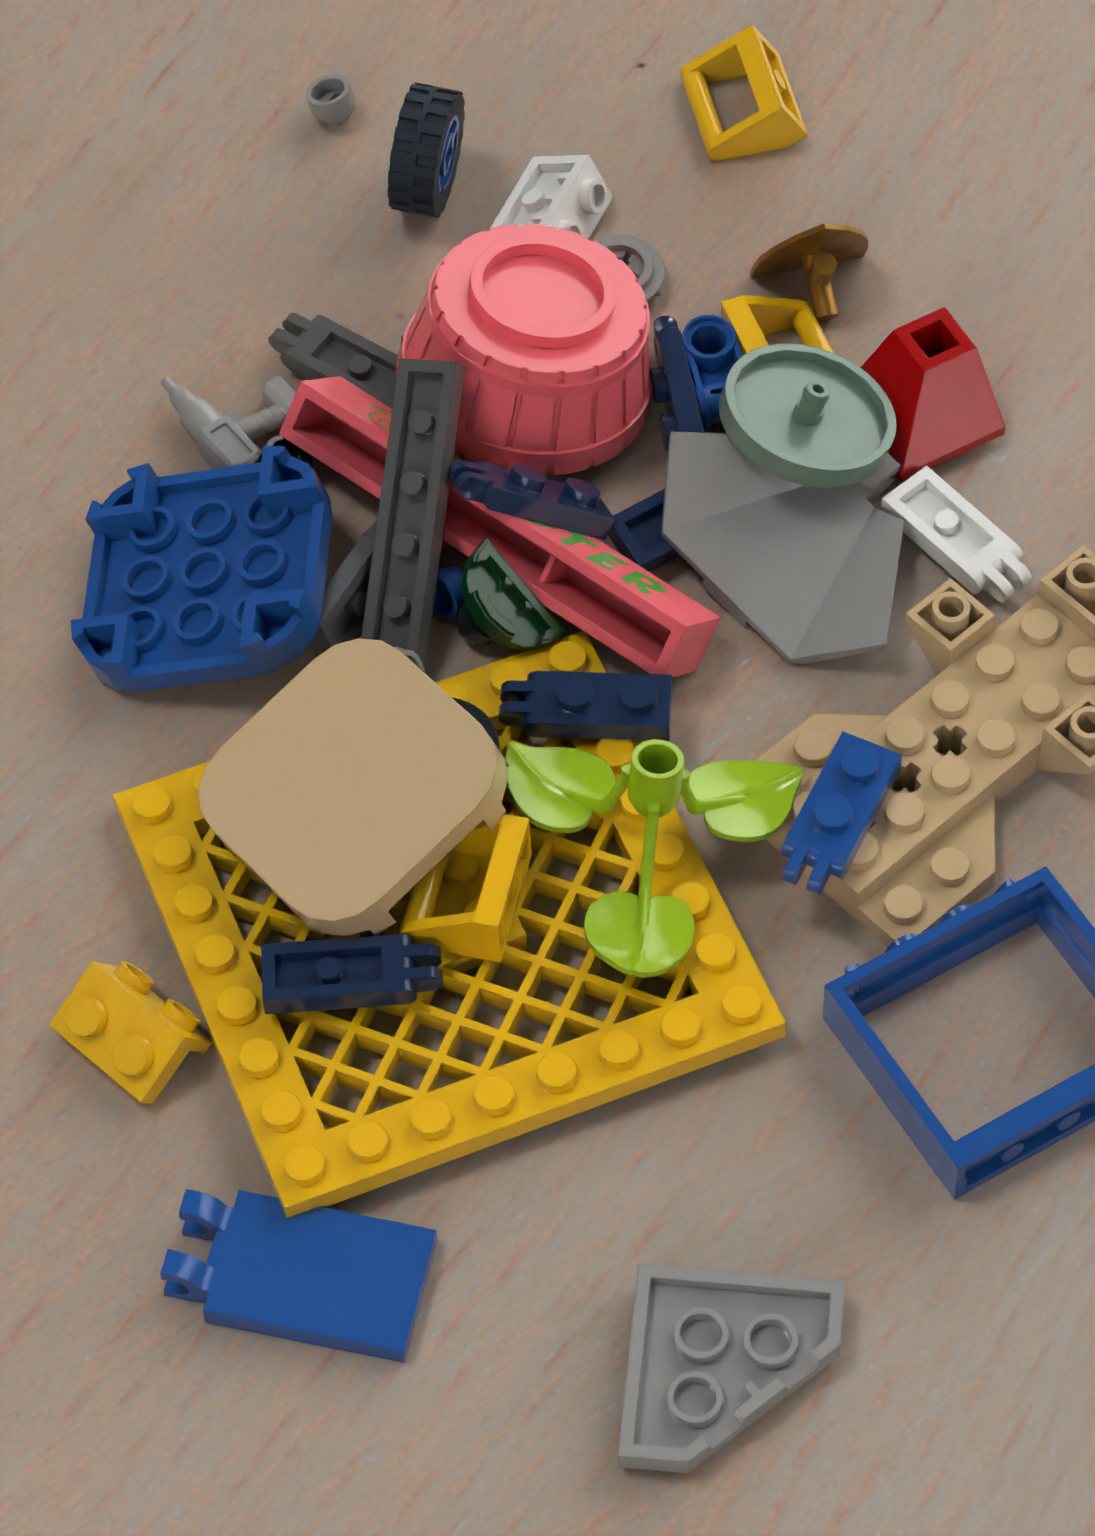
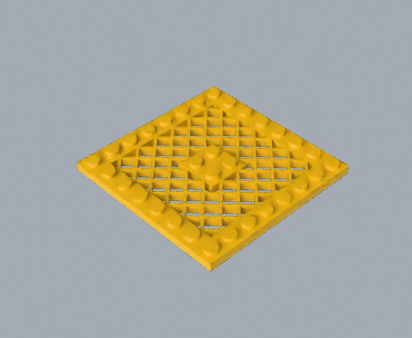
(490, 1102)

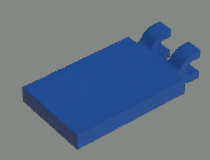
(306, 1276)

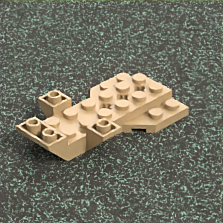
(1000, 703)

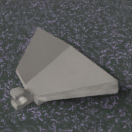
(782, 555)

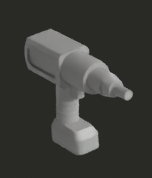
(225, 438)

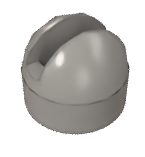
(331, 99)

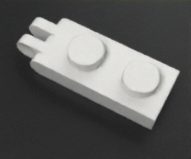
(958, 535)

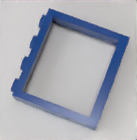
(920, 958)

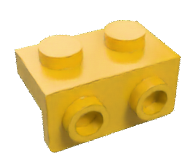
(128, 1028)

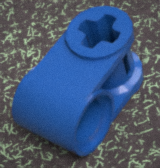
(711, 353)

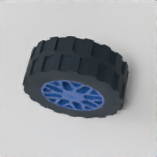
(426, 150)

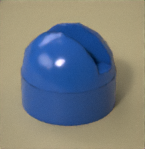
(448, 592)

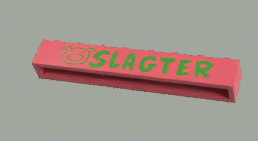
(563, 568)

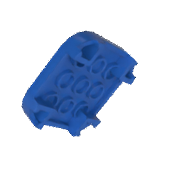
(205, 573)

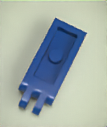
(839, 810)

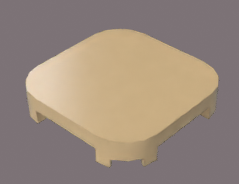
(352, 786)

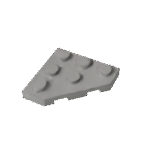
(718, 1356)

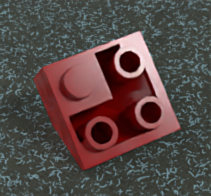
(936, 392)

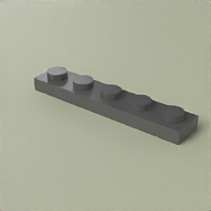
(413, 504)

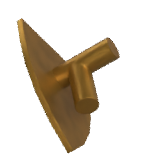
(818, 253)

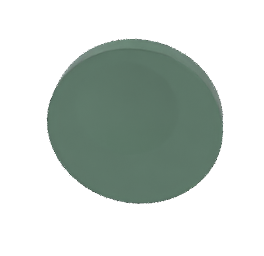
(807, 415)

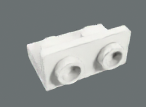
(559, 194)

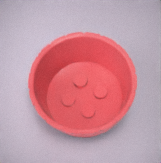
(547, 347)

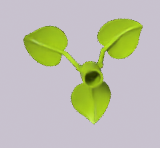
(566, 785)

